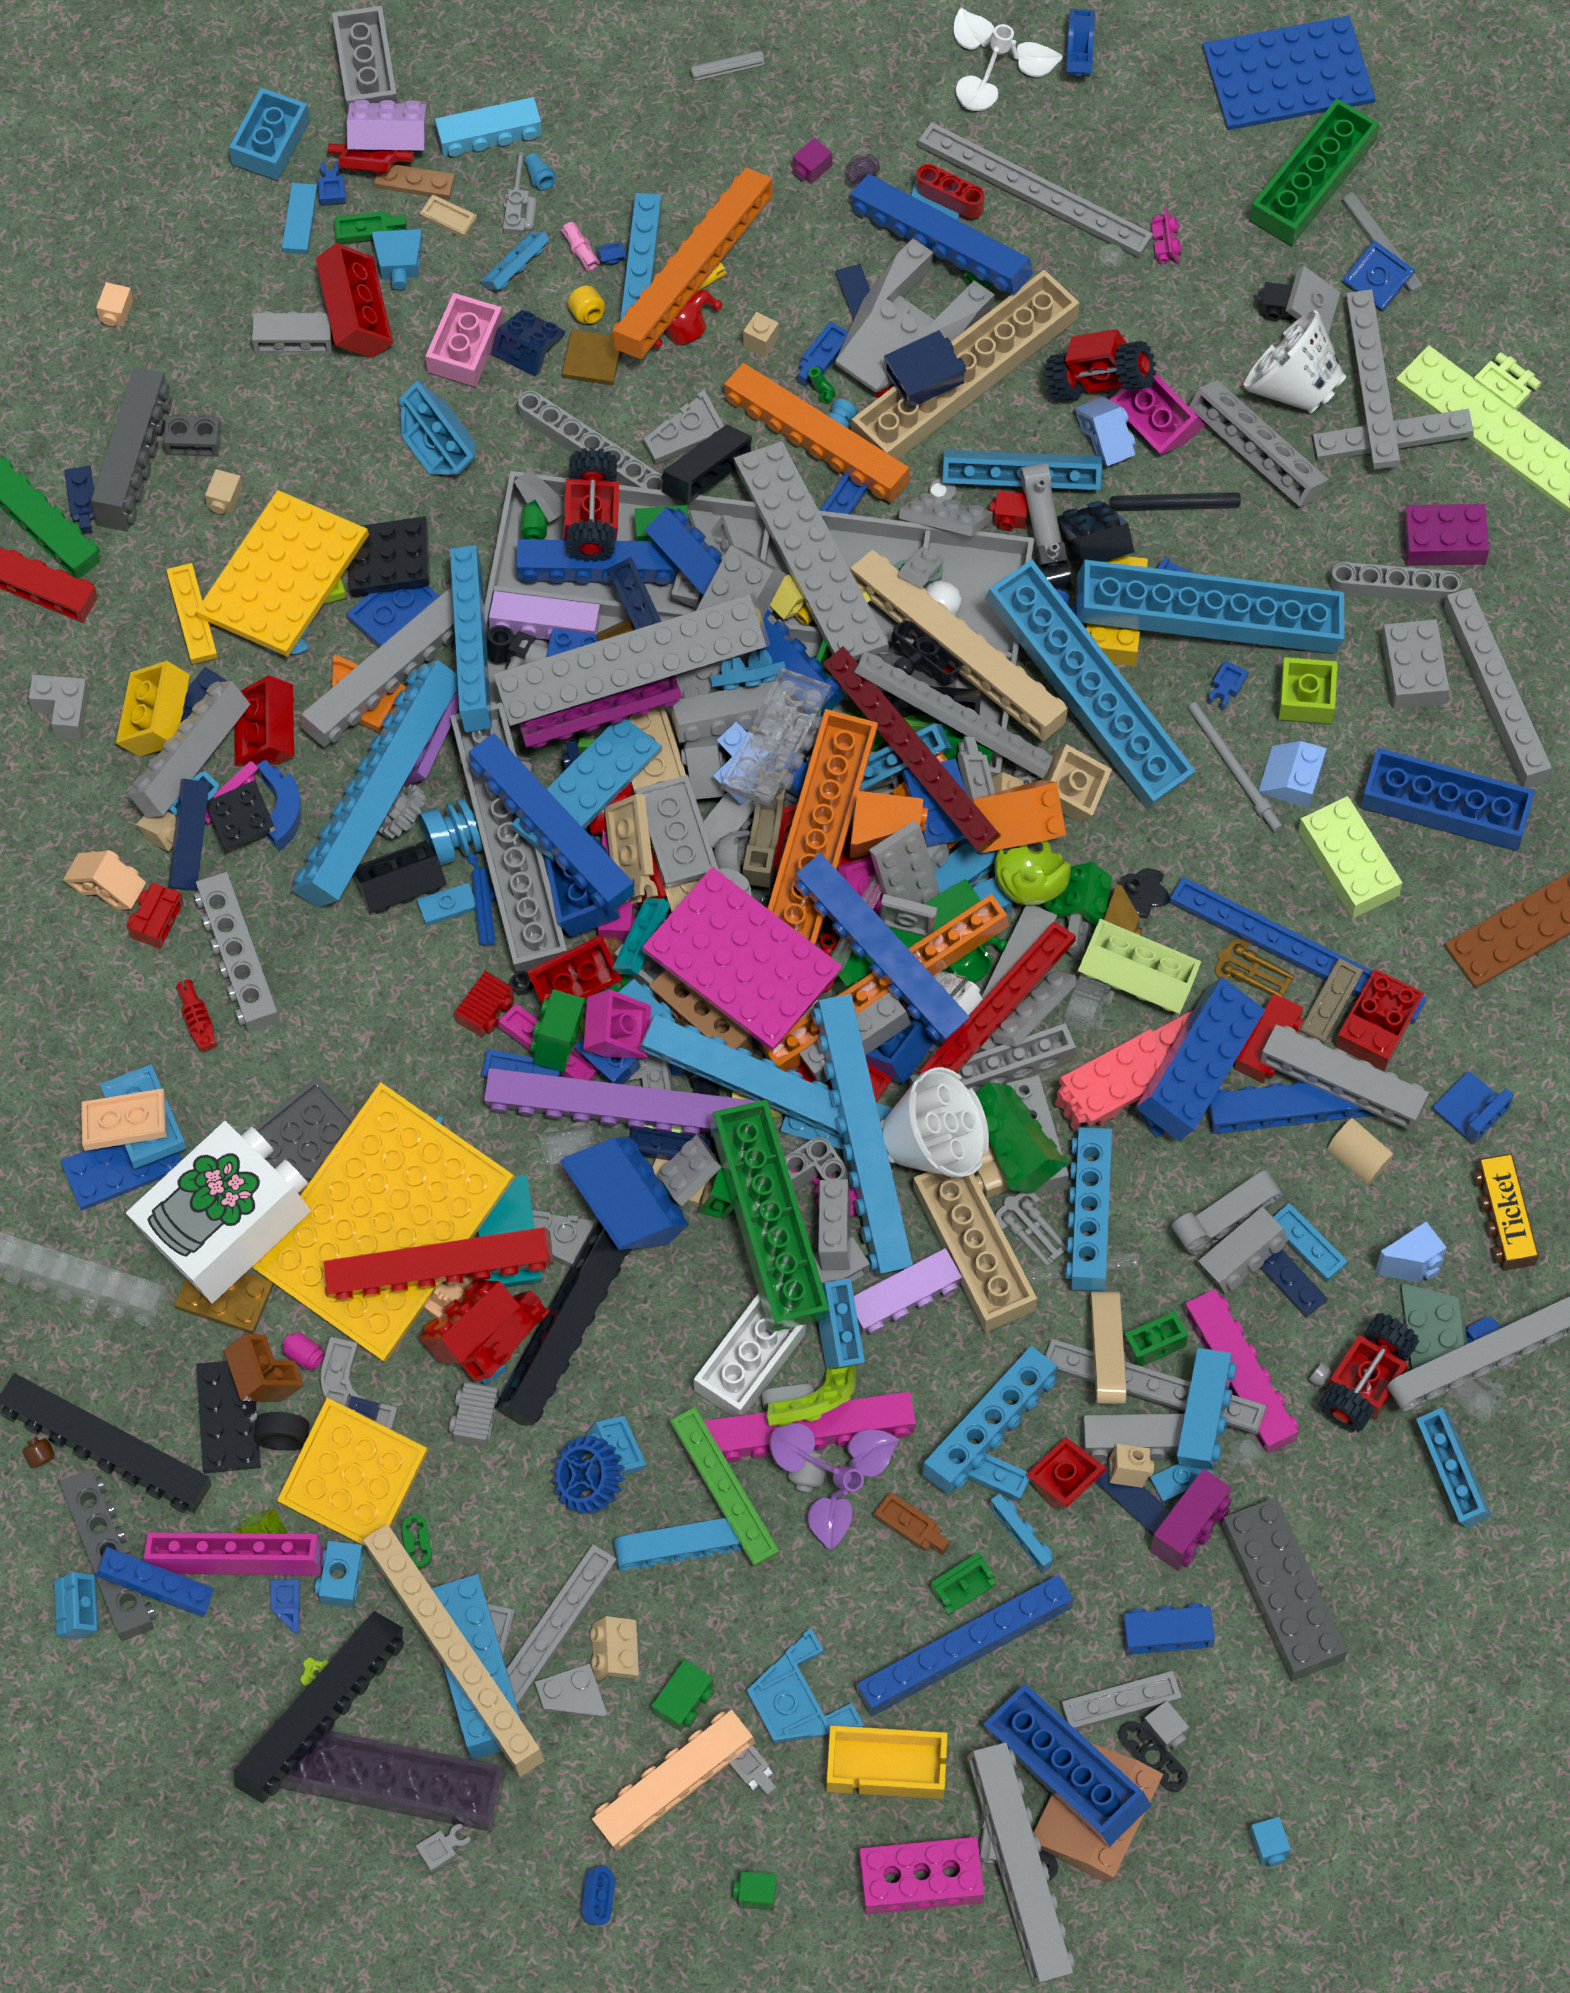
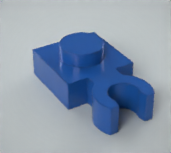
(331, 185)
(1227, 681)

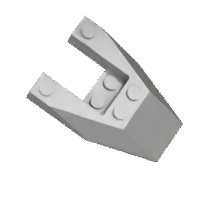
(891, 322)

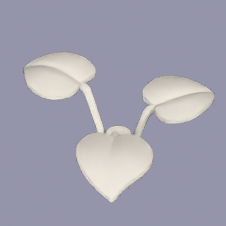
(974, 31)

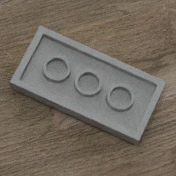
(677, 831)
(905, 865)

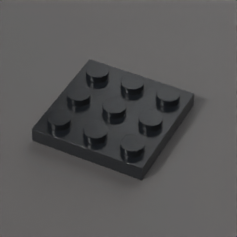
(391, 557)

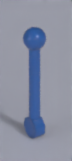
(473, 859)

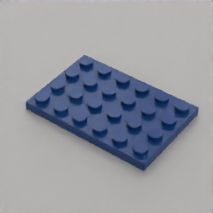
(1288, 72)

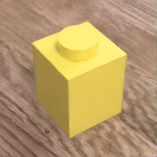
(787, 598)

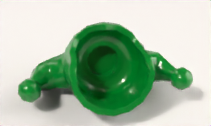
(977, 962)

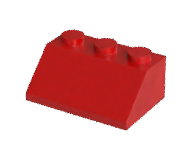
(267, 724)
(576, 972)

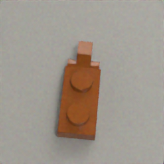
(911, 1524)

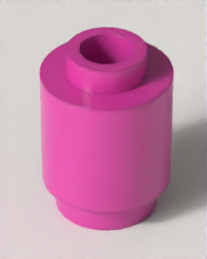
(303, 1350)

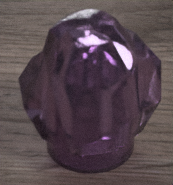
(860, 167)

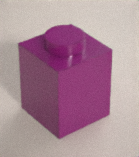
(812, 161)

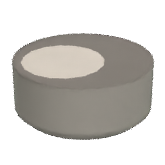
(942, 490)

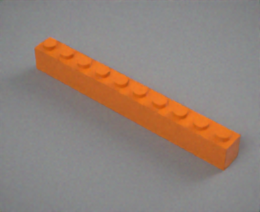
(692, 263)
(934, 952)

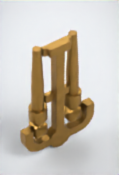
(1225, 956)

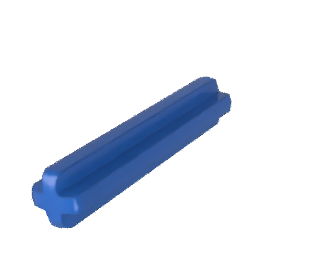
(483, 907)

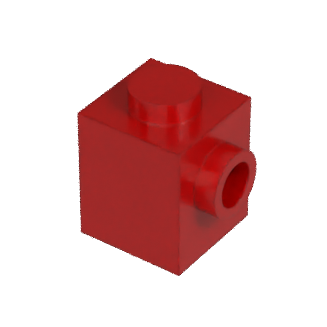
(1009, 510)

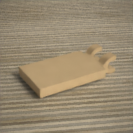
(631, 843)

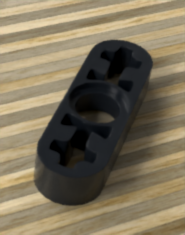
(1144, 1735)

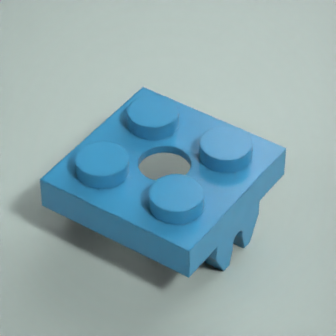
(737, 675)

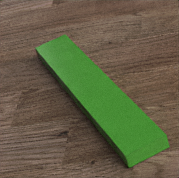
(724, 1487)

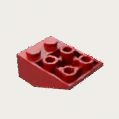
(1379, 1019)

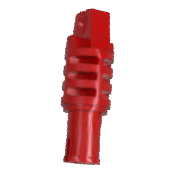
(196, 1016)

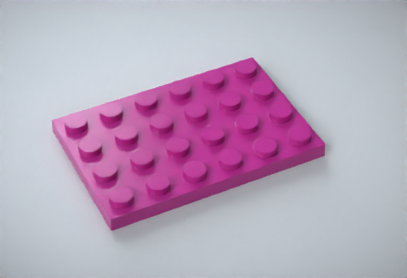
(742, 958)

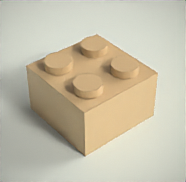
(1078, 781)

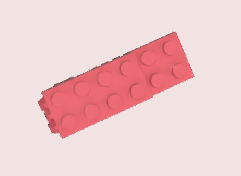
(1117, 1077)

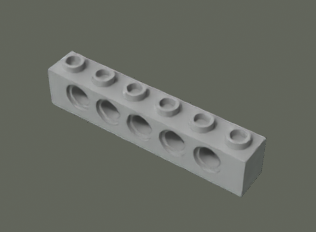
(1258, 443)
(220, 891)
(1011, 1063)

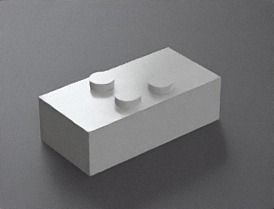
(364, 55)

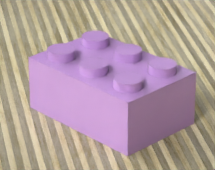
(386, 125)

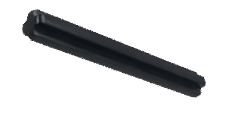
(1175, 501)

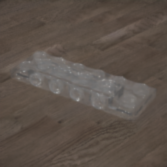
(777, 738)

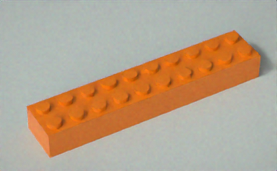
(823, 813)

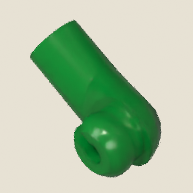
(821, 385)

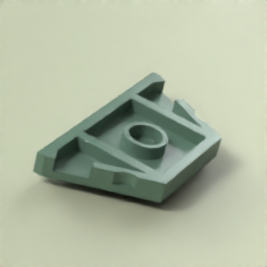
(1435, 1320)

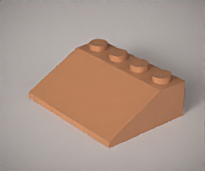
(1075, 1843)

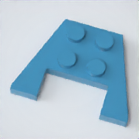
(788, 1703)

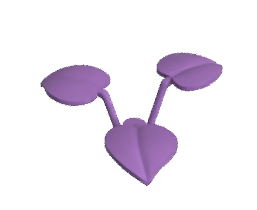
(870, 1454)

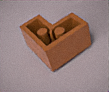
(258, 1374)

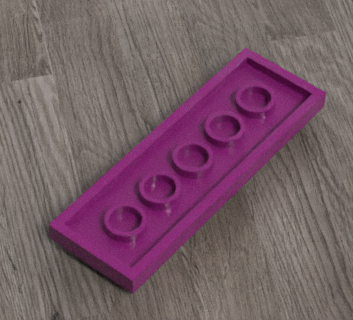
(609, 708)

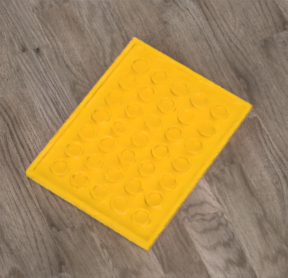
(384, 1188)

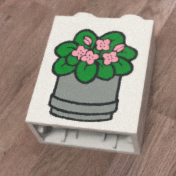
(221, 1209)

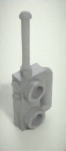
(515, 201)

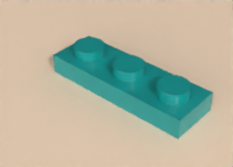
(648, 919)

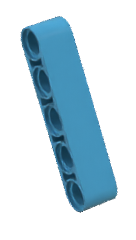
(675, 1544)

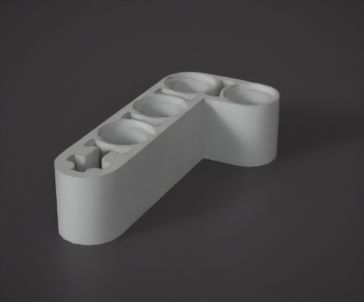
(813, 1165)
(1227, 1213)

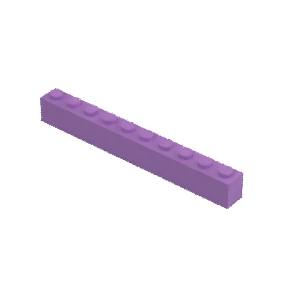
(604, 1102)

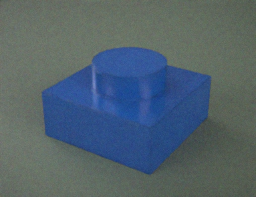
(611, 252)

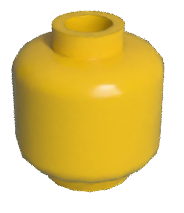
(586, 304)

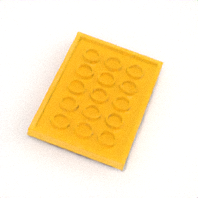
(282, 573)

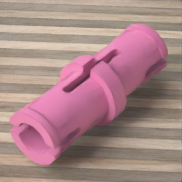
(580, 246)

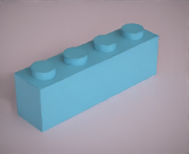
(488, 127)

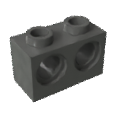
(192, 441)

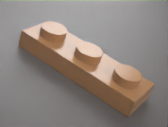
(416, 181)

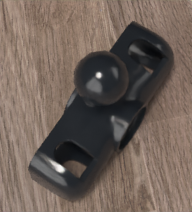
(923, 654)

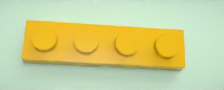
(187, 600)

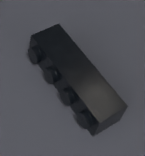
(705, 464)

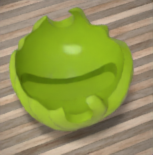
(1030, 875)

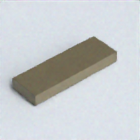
(1332, 1000)

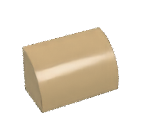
(1360, 1151)

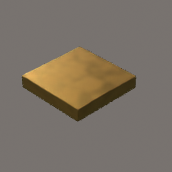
(591, 358)

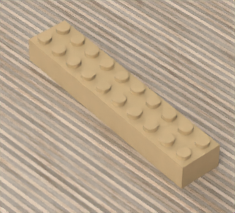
(989, 352)

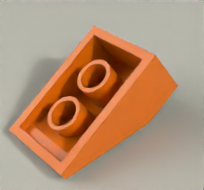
(1024, 814)

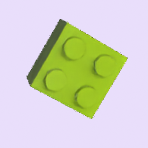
(1308, 690)

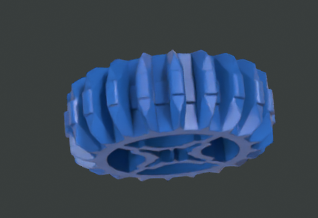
(597, 1473)

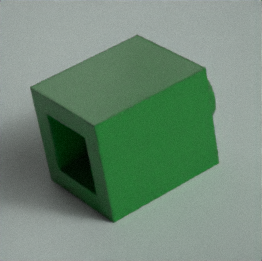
(756, 1890)

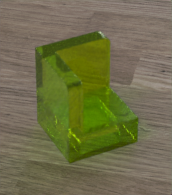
(262, 1522)

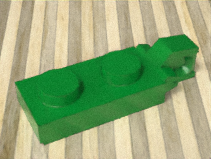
(360, 226)

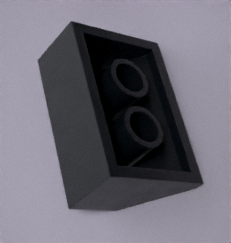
(399, 876)

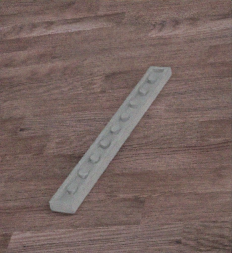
(1035, 190)

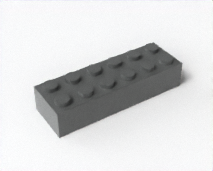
(131, 449)
(1284, 1589)

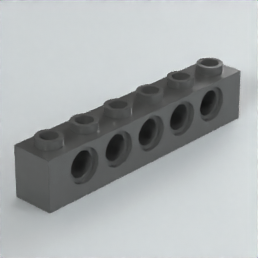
(77, 1491)

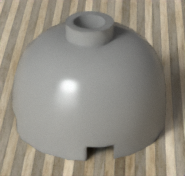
(731, 850)

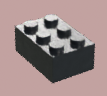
(1095, 533)

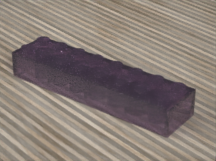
(401, 1780)

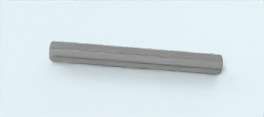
(1375, 233)

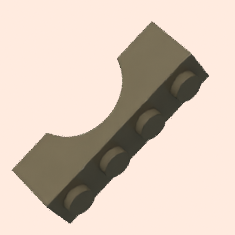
(763, 842)

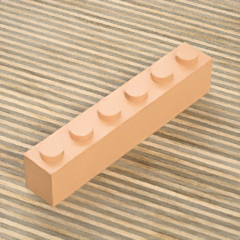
(673, 1780)

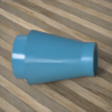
(540, 173)

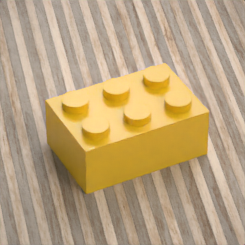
(152, 707)

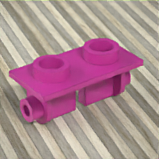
(1166, 228)

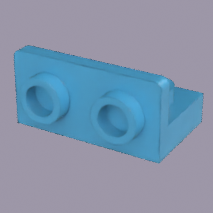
(619, 1435)

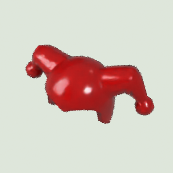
(690, 321)

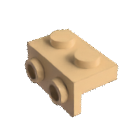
(614, 1648)

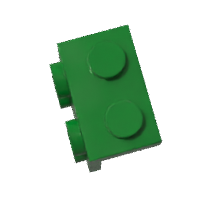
(1085, 894)

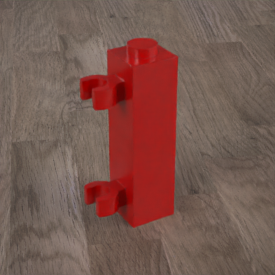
(501, 1343)

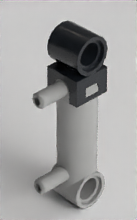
(1049, 547)
(515, 650)

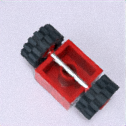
(1099, 364)
(591, 505)
(1361, 1380)

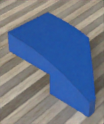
(286, 1602)

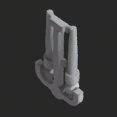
(1011, 1204)

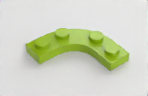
(836, 1390)

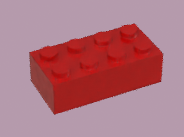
(354, 300)

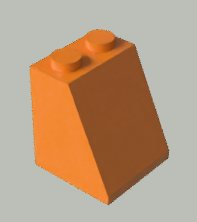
(881, 816)

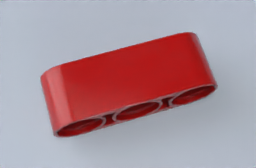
(944, 181)

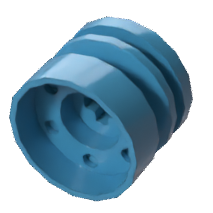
(451, 831)

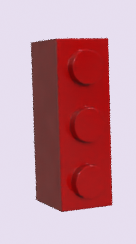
(1279, 1012)

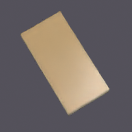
(448, 216)

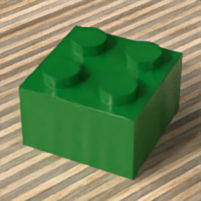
(557, 1030)

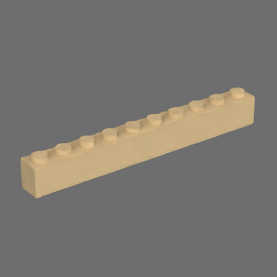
(981, 663)
(454, 1650)

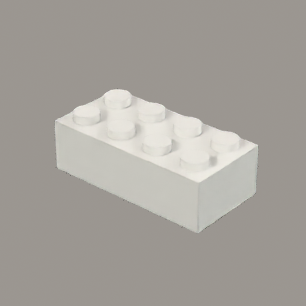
(746, 1361)

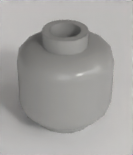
(810, 1474)

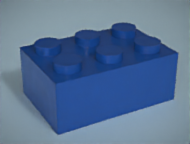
(574, 905)

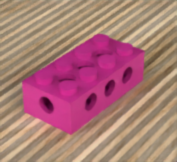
(916, 1894)

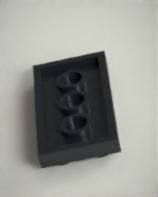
(225, 1421)

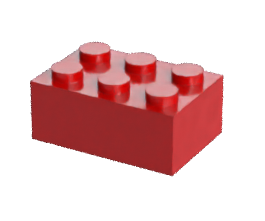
(468, 1321)

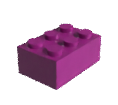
(1445, 534)
(1192, 1520)

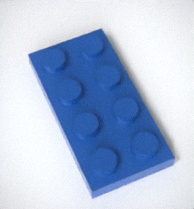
(108, 1173)

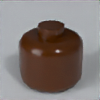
(38, 1452)

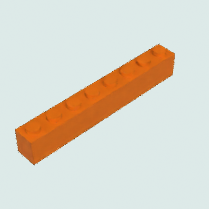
(816, 433)

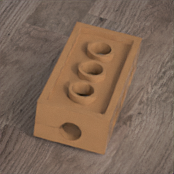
(694, 1010)

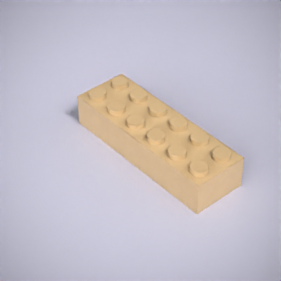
(977, 1247)

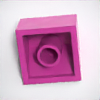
(615, 1025)

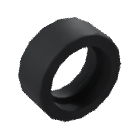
(281, 1431)

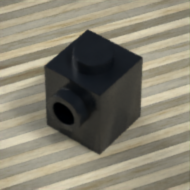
(1274, 301)

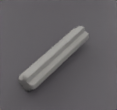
(727, 65)

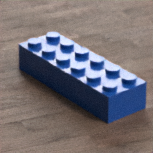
(1447, 799)
(1200, 1059)
(1068, 1765)

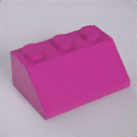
(1159, 415)

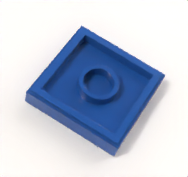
(1381, 272)

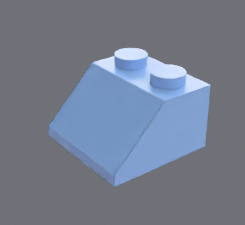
(1293, 772)
(1413, 1256)

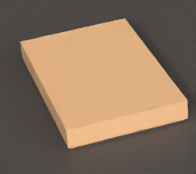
(124, 1119)

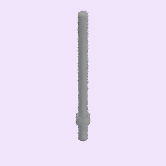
(1262, 805)

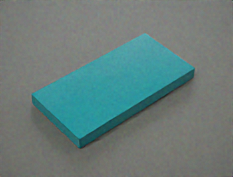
(512, 1215)

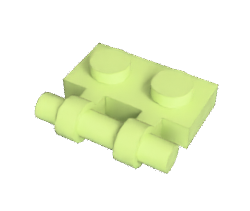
(1503, 385)

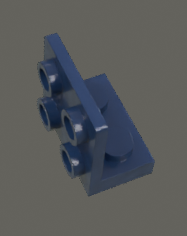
(525, 341)

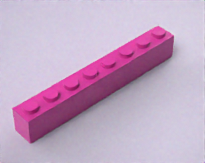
(751, 1433)

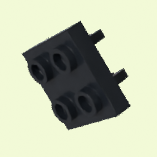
(240, 816)

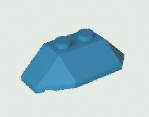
(435, 432)

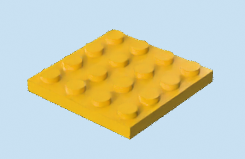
(352, 1472)

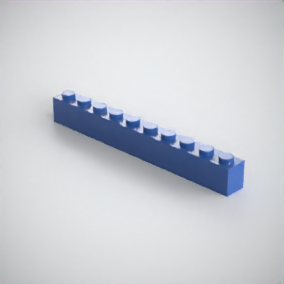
(700, 562)

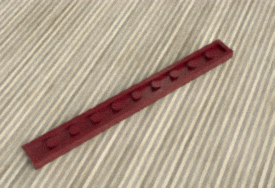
(913, 751)

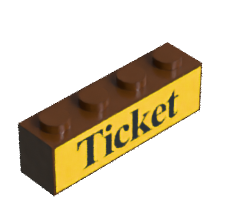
(1506, 1212)

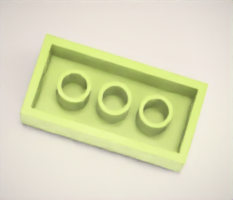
(1350, 857)
(1139, 966)

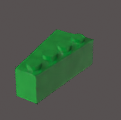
(1017, 1139)

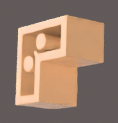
(107, 877)

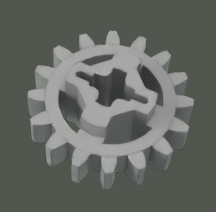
(403, 811)

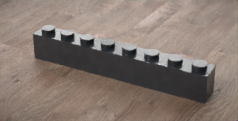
(562, 1328)
(103, 1443)
(318, 1707)

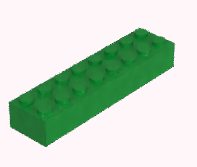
(769, 1216)

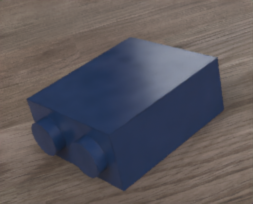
(924, 369)

